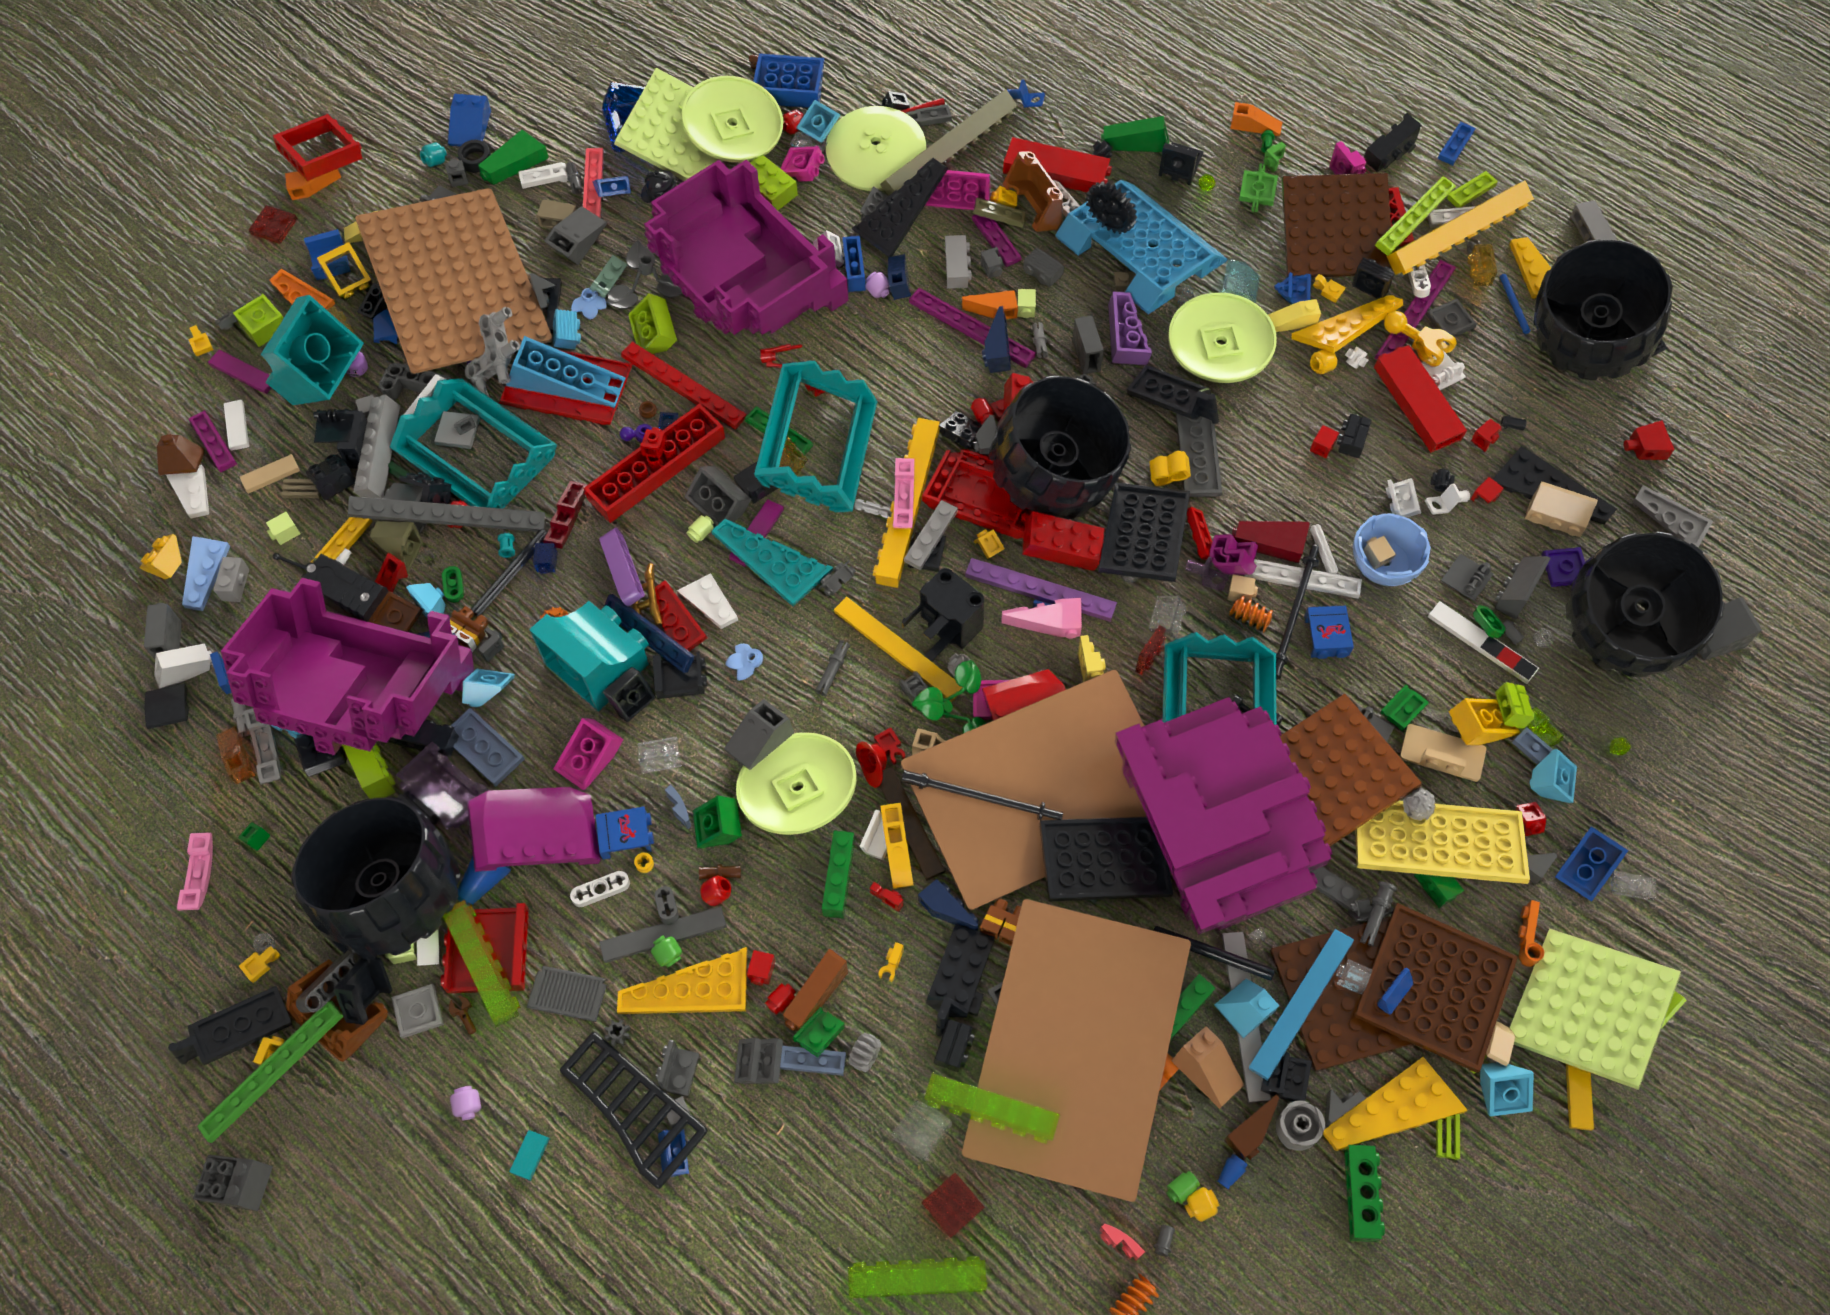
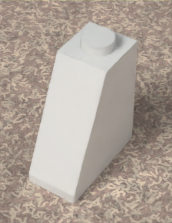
(181, 664)

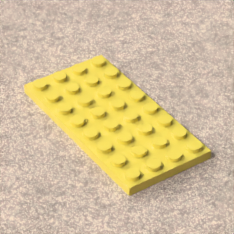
(1448, 844)

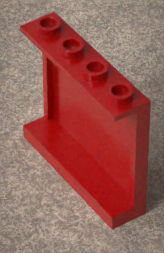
(507, 934)

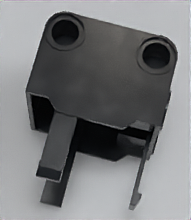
(951, 609)

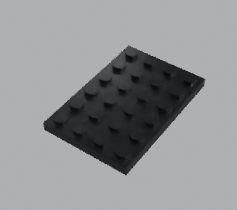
(1144, 532)
(1103, 859)

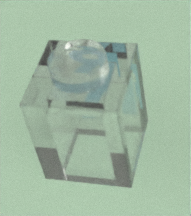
(1353, 976)

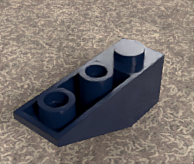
(898, 277)
(942, 905)

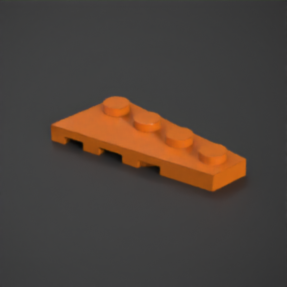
(292, 287)

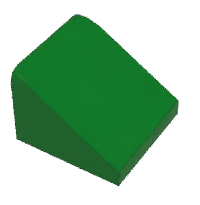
(254, 836)

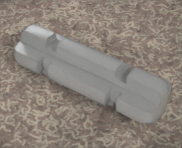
(872, 508)

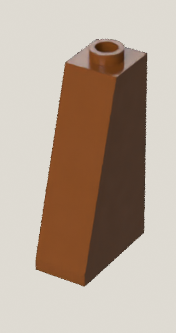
(816, 990)

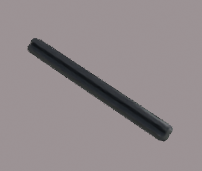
(508, 574)
(1224, 956)

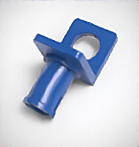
(1026, 97)

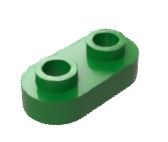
(453, 586)
(1489, 621)

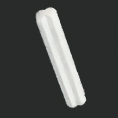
(1324, 550)

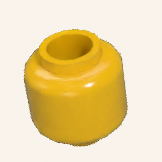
(1323, 362)
(1202, 1204)

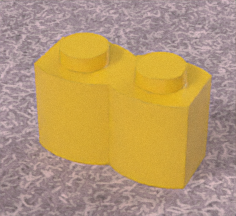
(1170, 468)

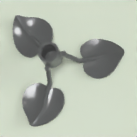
(642, 259)

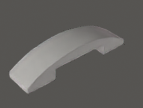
(265, 749)

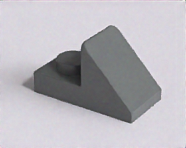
(539, 285)
(1336, 1108)

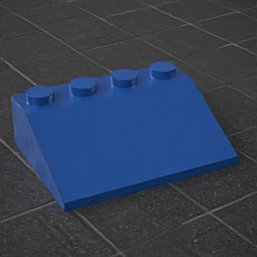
(790, 79)

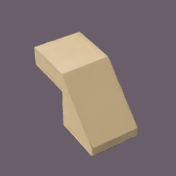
(1501, 1044)

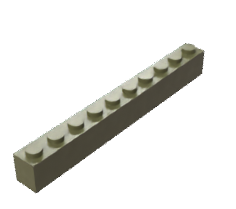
(955, 139)

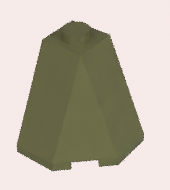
(398, 539)

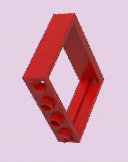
(326, 163)

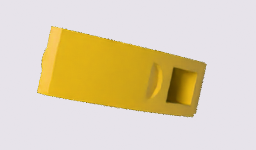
(896, 845)

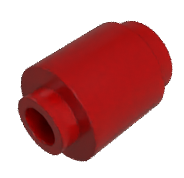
(981, 410)
(780, 998)

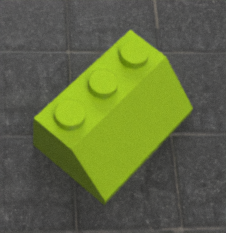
(652, 324)

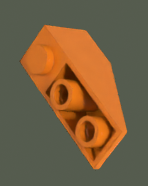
(1252, 119)
(300, 188)
(988, 304)

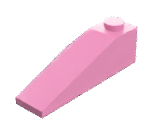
(1057, 619)

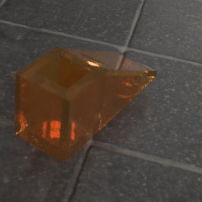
(234, 756)

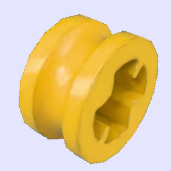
(648, 866)

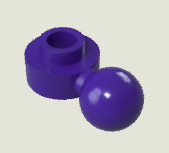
(628, 433)

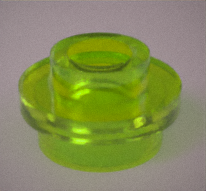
(1206, 182)
(1619, 746)

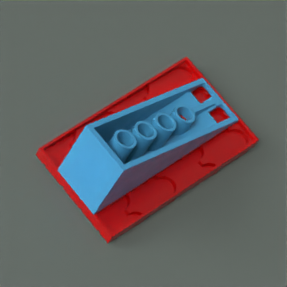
(565, 383)

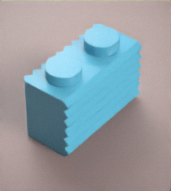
(565, 329)

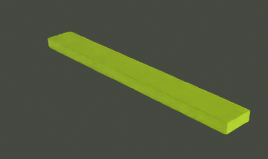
(1415, 216)

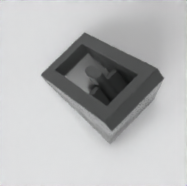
(1539, 865)

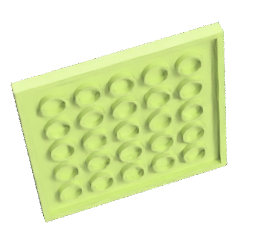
(657, 130)
(1594, 1008)

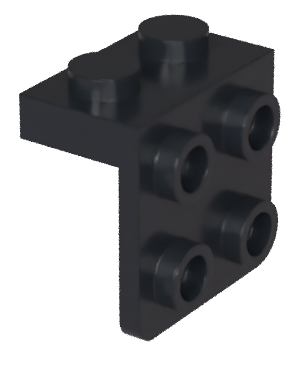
(331, 476)
(751, 485)
(434, 488)

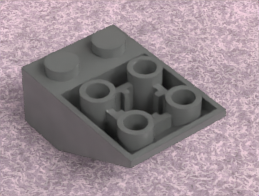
(576, 234)
(759, 734)
(233, 1182)

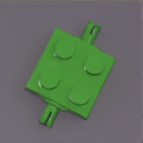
(1258, 187)

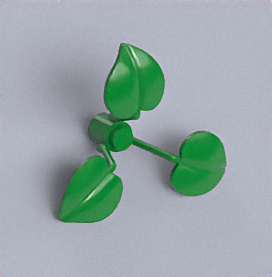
(933, 706)

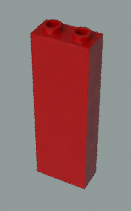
(1069, 167)
(1420, 398)

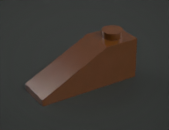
(1250, 1133)

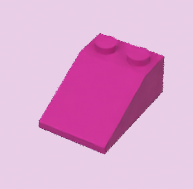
(587, 752)

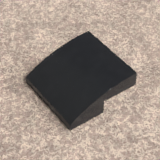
(166, 706)
(1289, 1079)

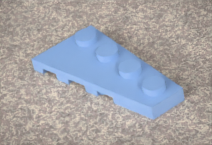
(202, 571)

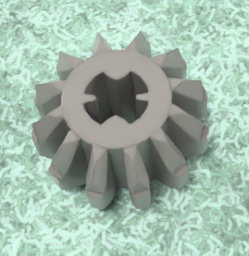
(864, 1052)

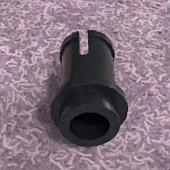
(1511, 422)

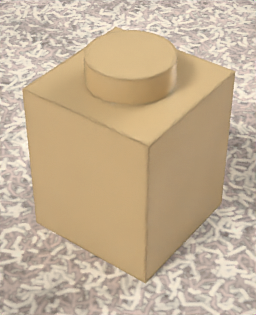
(1378, 552)
(1240, 587)

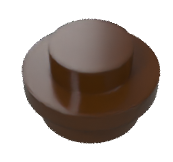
(647, 410)

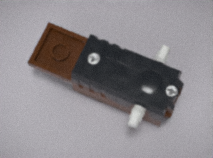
(360, 596)

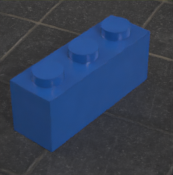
(854, 263)

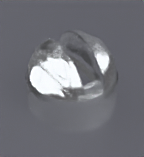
(1256, 934)

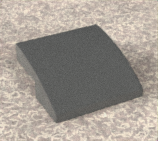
(758, 1061)

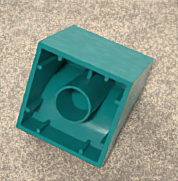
(309, 353)
(589, 650)

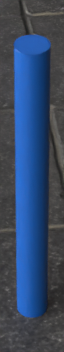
(1514, 302)

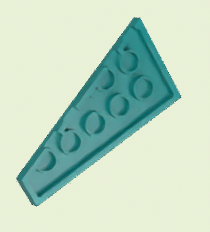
(775, 563)

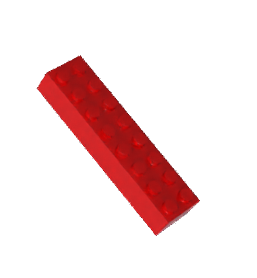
(641, 475)

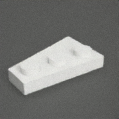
(191, 491)
(710, 600)

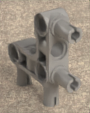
(496, 353)

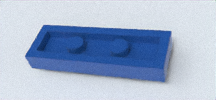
(1456, 143)

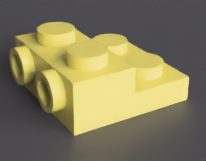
(1090, 661)

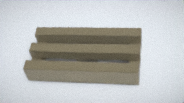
(300, 485)

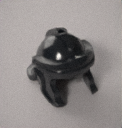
(657, 184)

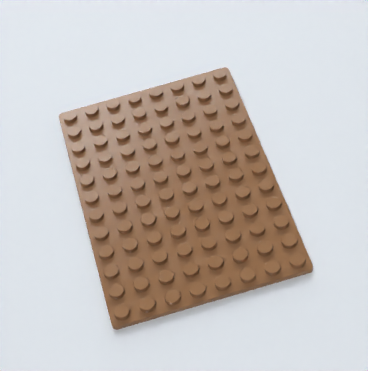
(443, 270)
(1045, 753)
(1085, 1037)

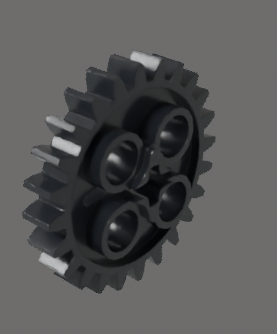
(1111, 207)

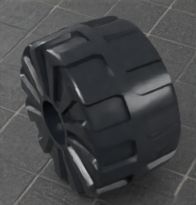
(1603, 308)
(1060, 447)
(1669, 582)
(376, 877)

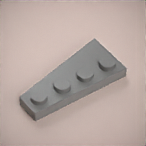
(1673, 516)

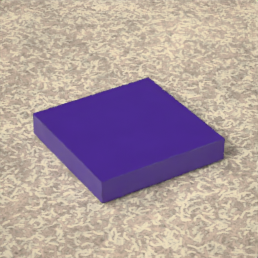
(1563, 565)

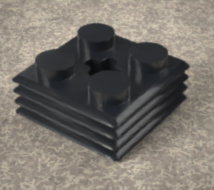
(1373, 278)
(629, 694)
(312, 760)

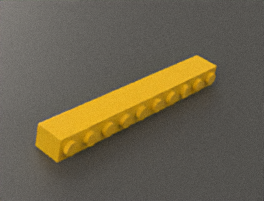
(1460, 227)
(897, 540)

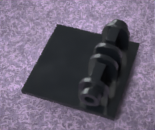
(331, 426)
(960, 428)

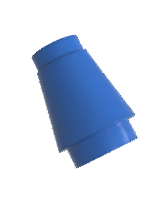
(1232, 1171)

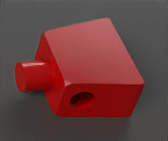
(1650, 442)

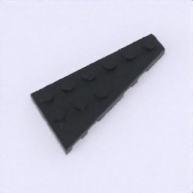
(897, 213)
(1526, 471)

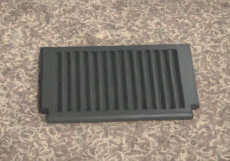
(567, 993)

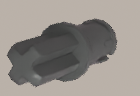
(574, 178)

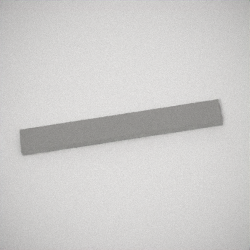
(1251, 1044)

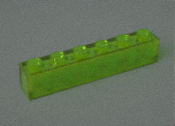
(480, 964)
(991, 1107)
(917, 1278)

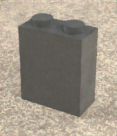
(1087, 344)
(161, 629)

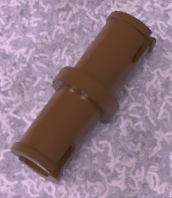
(724, 871)

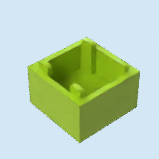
(259, 319)

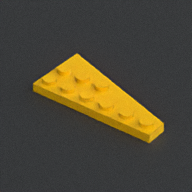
(1342, 329)
(703, 987)
(1402, 1104)

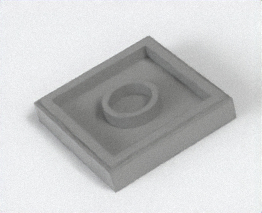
(448, 435)
(417, 1011)

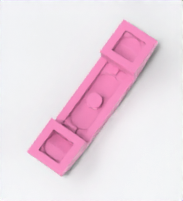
(904, 493)
(198, 872)

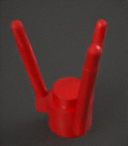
(769, 355)

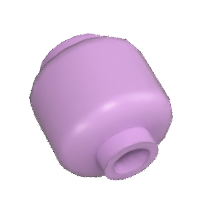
(877, 285)
(465, 1102)

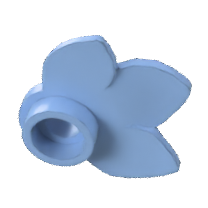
(588, 305)
(742, 662)

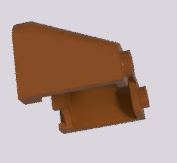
(1033, 181)
(343, 1037)

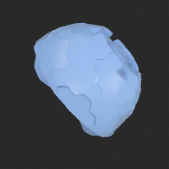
(1407, 542)

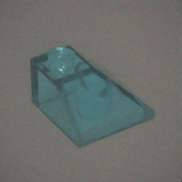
(1240, 280)

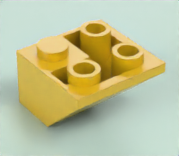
(163, 558)

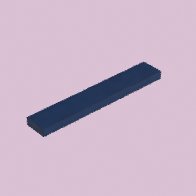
(655, 637)

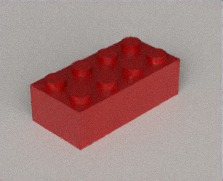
(1063, 541)

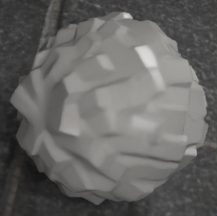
(1419, 804)

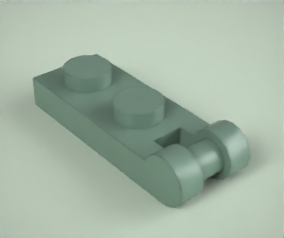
(608, 276)

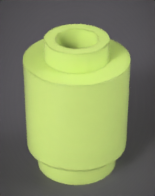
(700, 528)

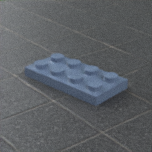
(485, 748)

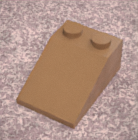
(1209, 1067)

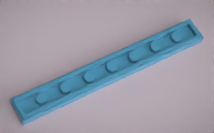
(1301, 1005)

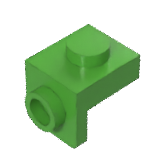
(1273, 155)

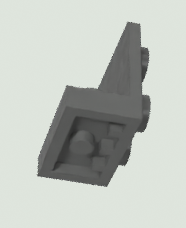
(677, 1069)

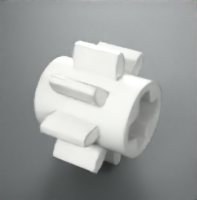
(1356, 357)

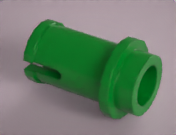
(1267, 137)

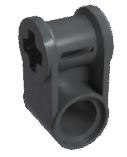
(912, 686)

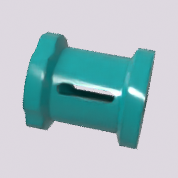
(506, 545)

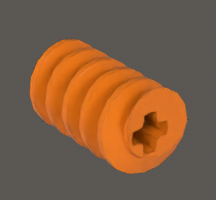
(1251, 613)
(1136, 1298)

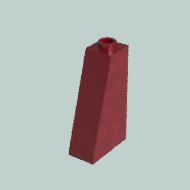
(1274, 538)

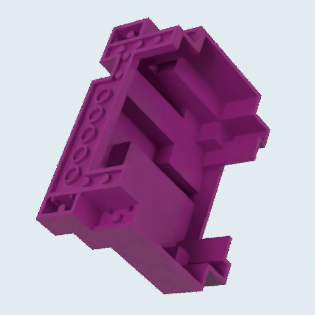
(740, 253)
(339, 673)
(1226, 811)

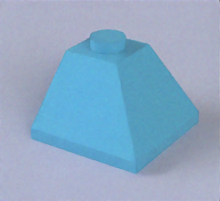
(818, 121)
(427, 598)
(483, 685)
(1555, 777)
(1247, 1007)
(1506, 1089)

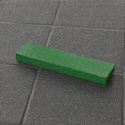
(759, 420)

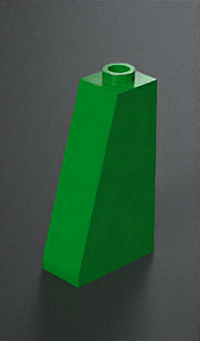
(1137, 135)
(514, 156)

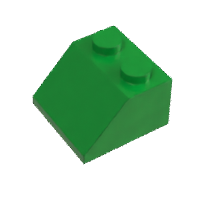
(717, 822)

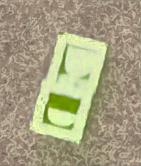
(1543, 729)

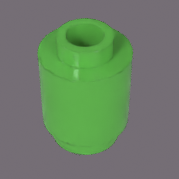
(1182, 1187)

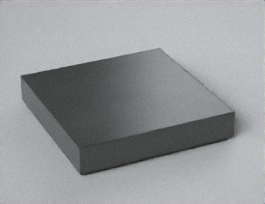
(1451, 318)

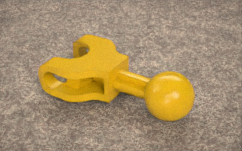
(1426, 342)

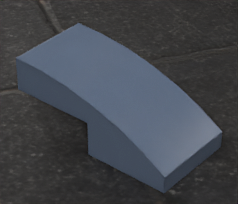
(679, 810)

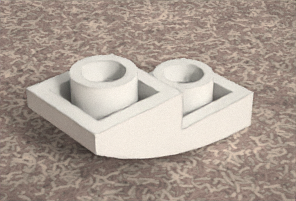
(428, 950)

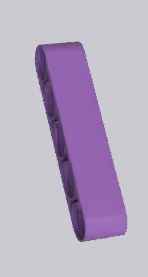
(621, 567)

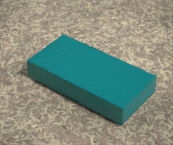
(529, 1155)

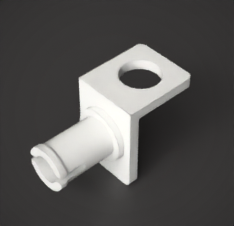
(1447, 500)

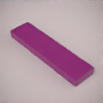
(998, 239)
(240, 370)
(212, 441)
(762, 523)

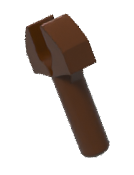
(463, 1014)

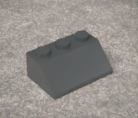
(717, 495)
(1520, 585)

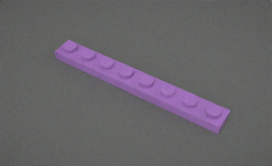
(1038, 588)

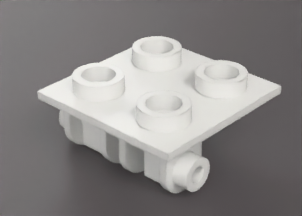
(1446, 373)

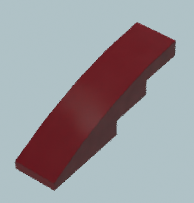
(566, 514)

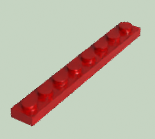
(683, 385)

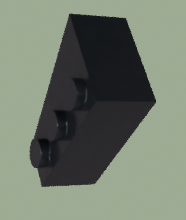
(1394, 144)

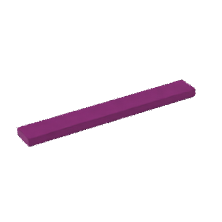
(1419, 306)
(966, 324)

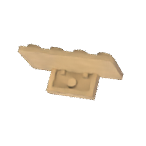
(1442, 752)

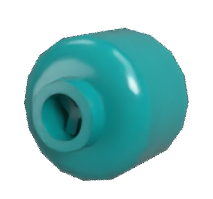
(433, 154)

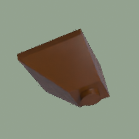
(178, 455)

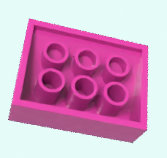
(960, 190)

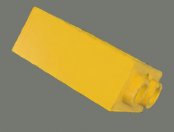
(335, 254)

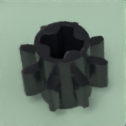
(1102, 149)
(1442, 479)

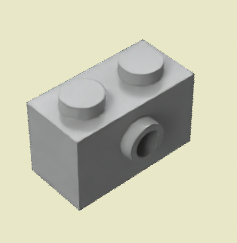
(231, 579)

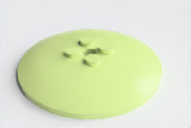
(733, 100)
(868, 165)
(1226, 317)
(802, 760)

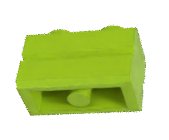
(1514, 705)

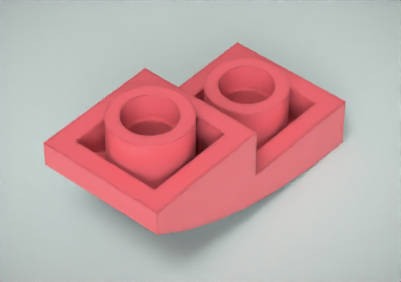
(1114, 1237)

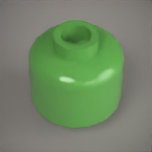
(666, 951)

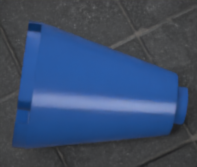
(477, 884)

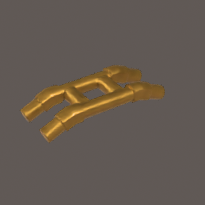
(652, 601)

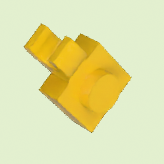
(1330, 290)
(200, 342)
(894, 956)
(256, 964)

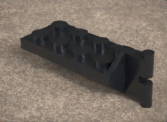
(1174, 394)
(959, 974)
(233, 1028)

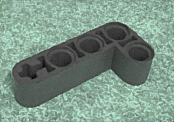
(399, 376)

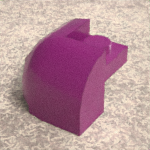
(1232, 556)

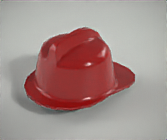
(872, 761)

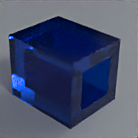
(545, 557)

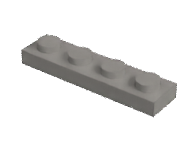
(930, 535)

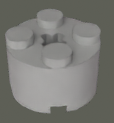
(1303, 1114)

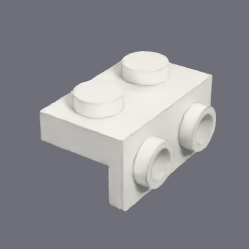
(1403, 497)

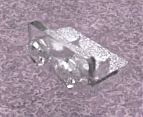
(1168, 613)
(659, 755)

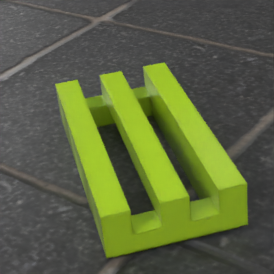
(1456, 1155)

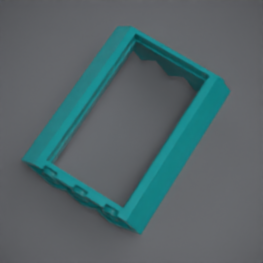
(430, 410)
(843, 494)
(1223, 649)

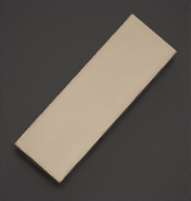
(269, 473)

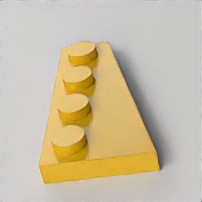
(1530, 263)

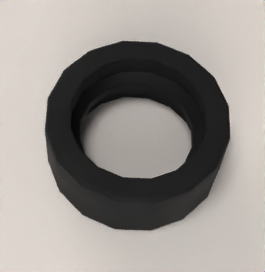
(470, 147)

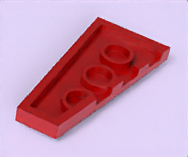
(676, 618)

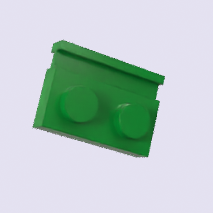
(1404, 707)
(818, 1032)

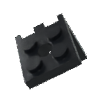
(1188, 165)

